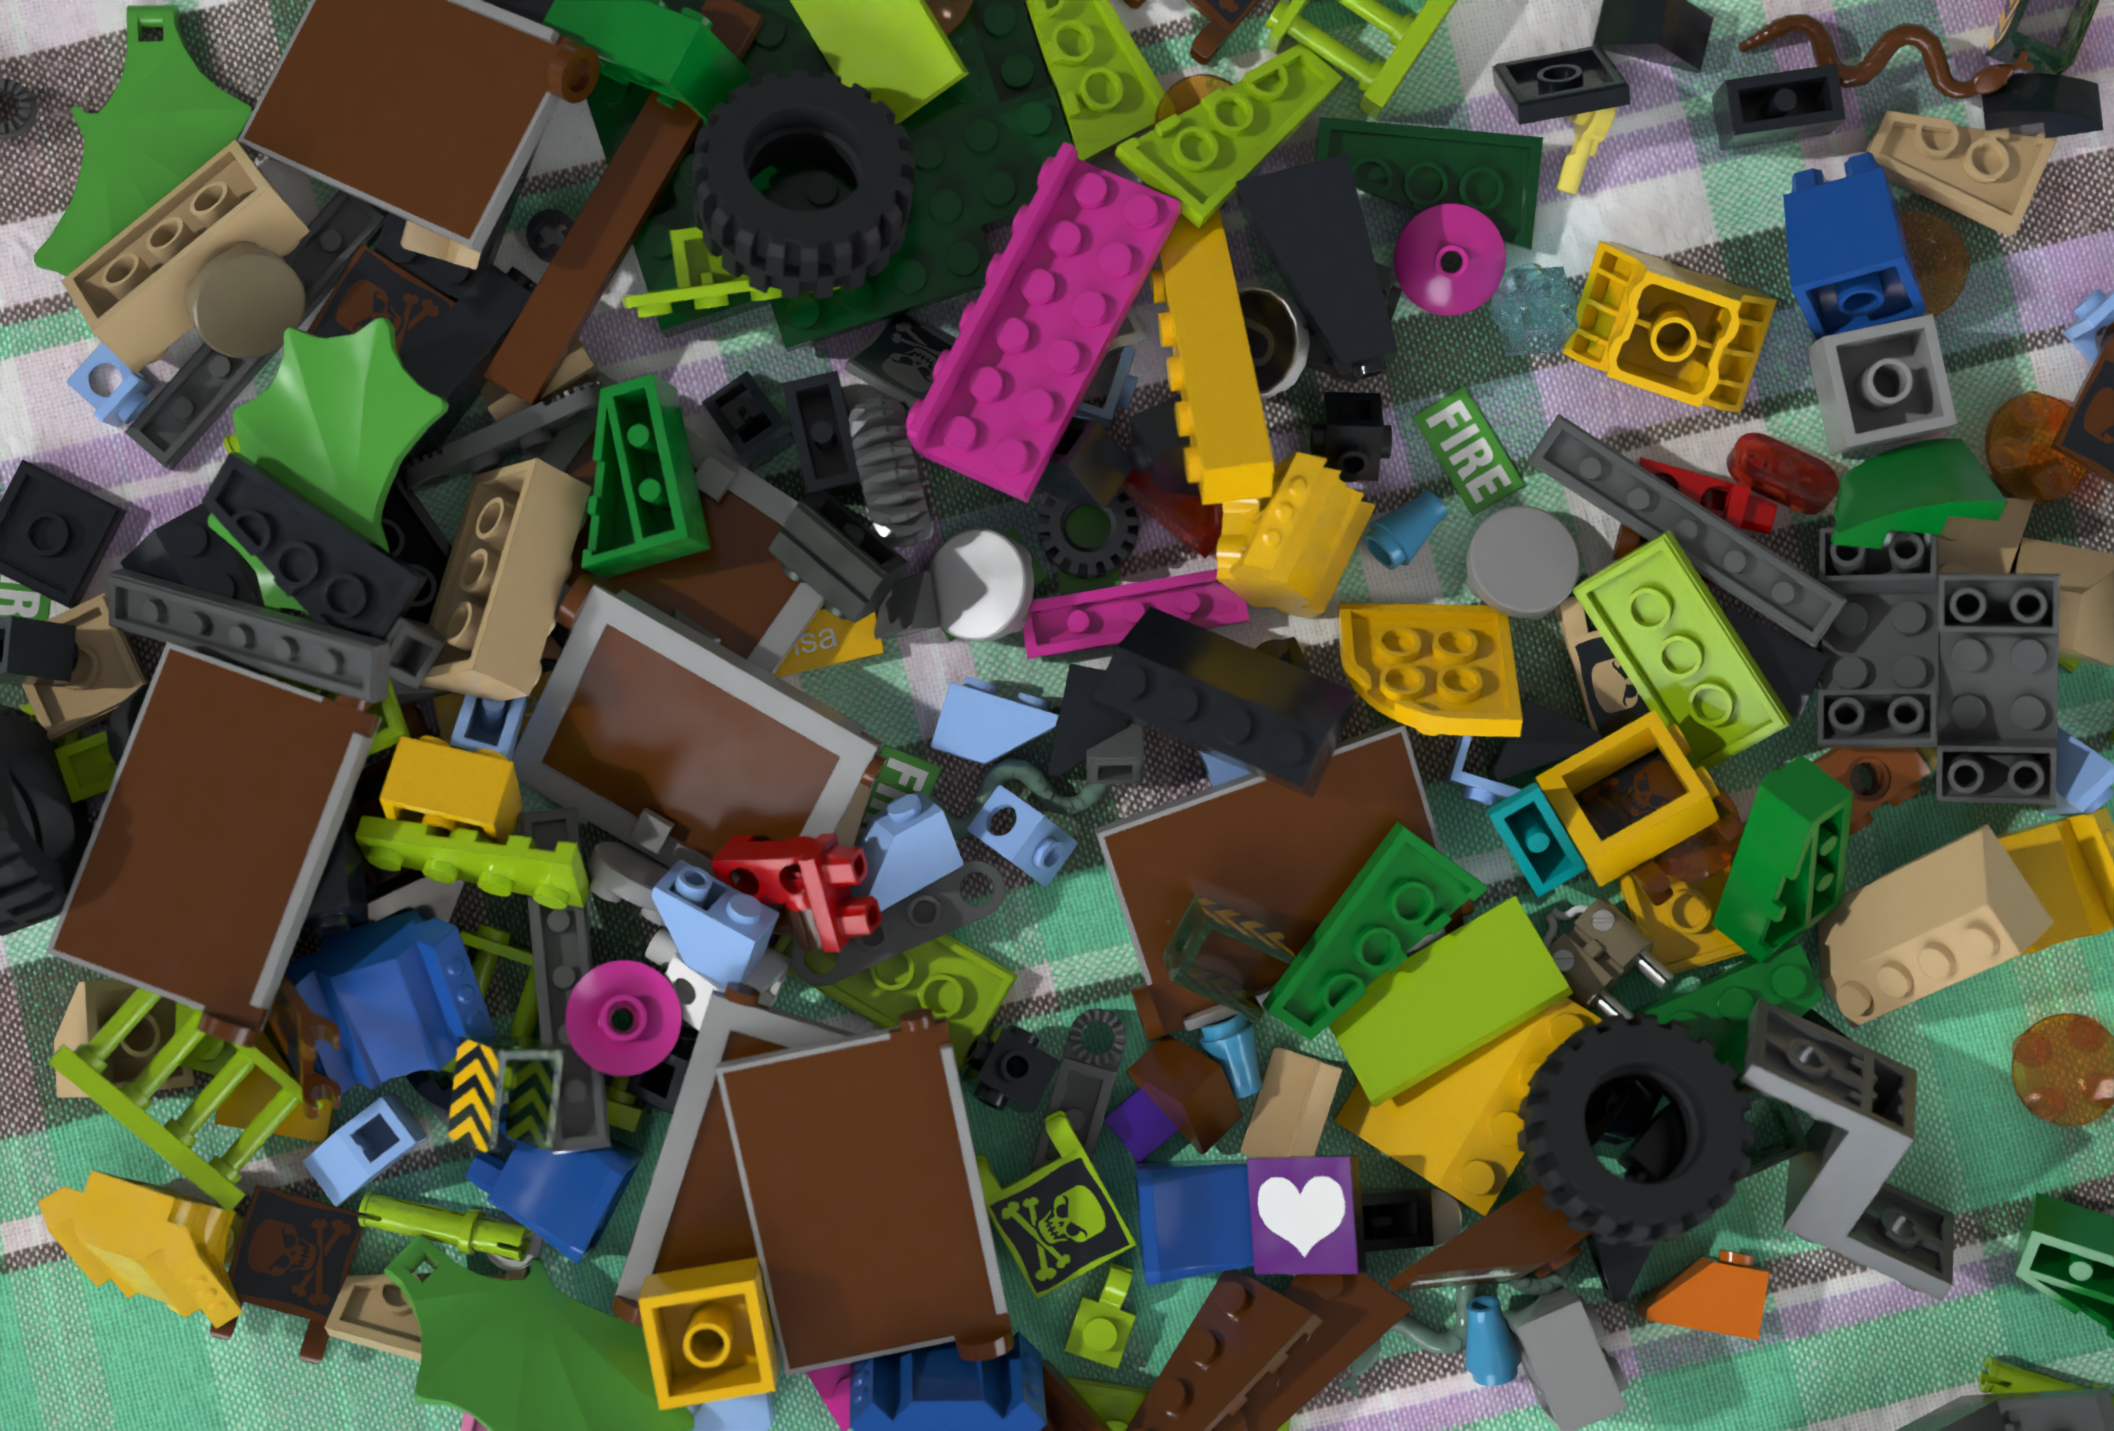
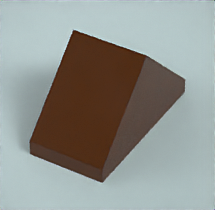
(1187, 1090)

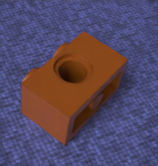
(1892, 771)

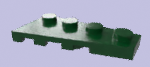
(1442, 166)

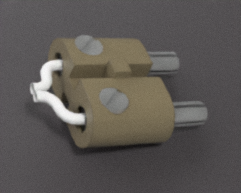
(1600, 953)

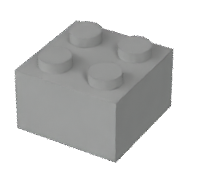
(1881, 385)
(1565, 1361)

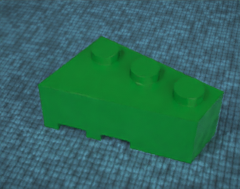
(654, 49)
(644, 481)
(1787, 860)
(1723, 1001)
(2069, 1257)

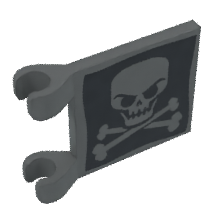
(899, 359)

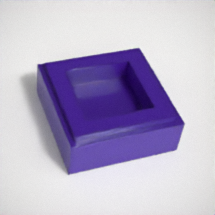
(1140, 1124)

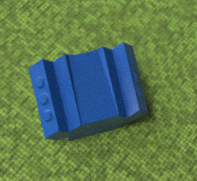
(396, 994)
(942, 1392)

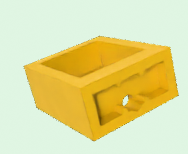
(1650, 834)

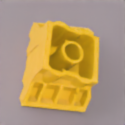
(1669, 328)
(1294, 544)
(2069, 871)
(147, 1242)

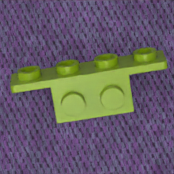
(698, 278)

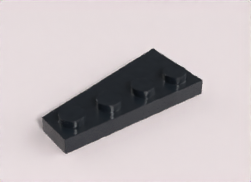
(311, 553)

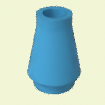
(1403, 531)
(1234, 1048)
(1489, 1343)

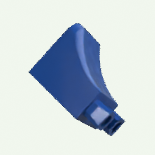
(1849, 250)
(558, 1195)
(1193, 1218)

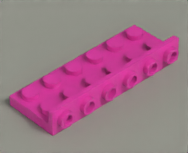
(1041, 324)

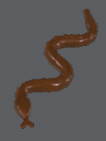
(1983, 81)

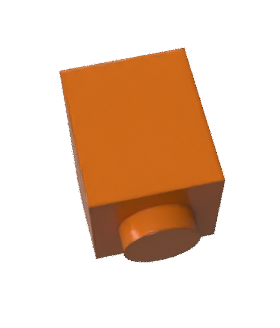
(1712, 1296)

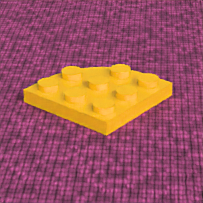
(1433, 666)

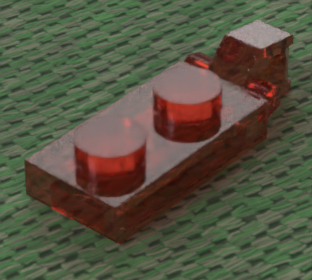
(1181, 515)

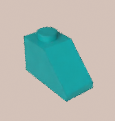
(1536, 839)

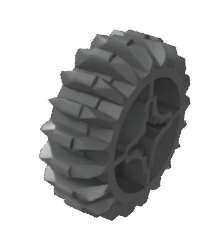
(890, 472)

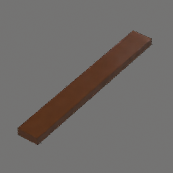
(607, 227)

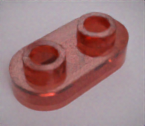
(1782, 473)

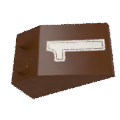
(1499, 1247)

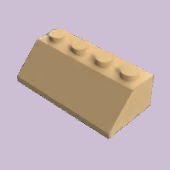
(138, 280)
(506, 579)
(1927, 927)

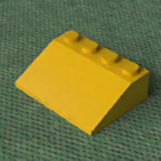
(1465, 1118)

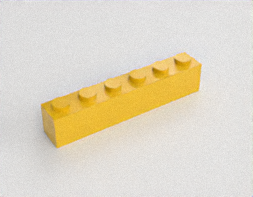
(1211, 365)

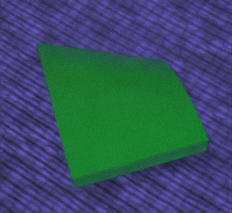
(1913, 492)

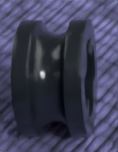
(551, 219)

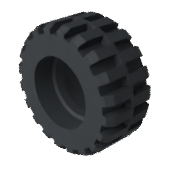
(813, 122)
(39, 825)
(1693, 1084)

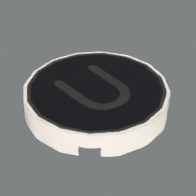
(1275, 338)

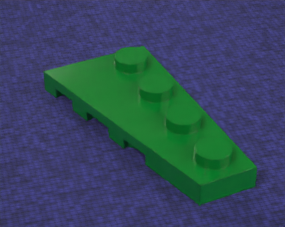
(1381, 915)

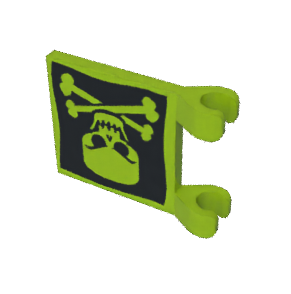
(1058, 1215)

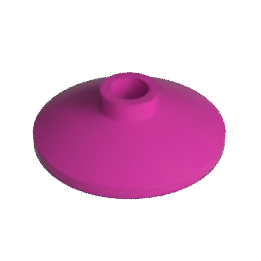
(1432, 235)
(640, 993)

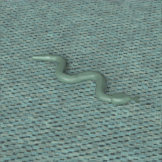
(1037, 783)
(1454, 1339)

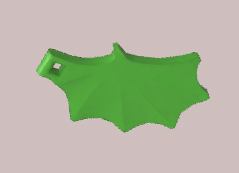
(143, 141)
(334, 431)
(526, 1352)

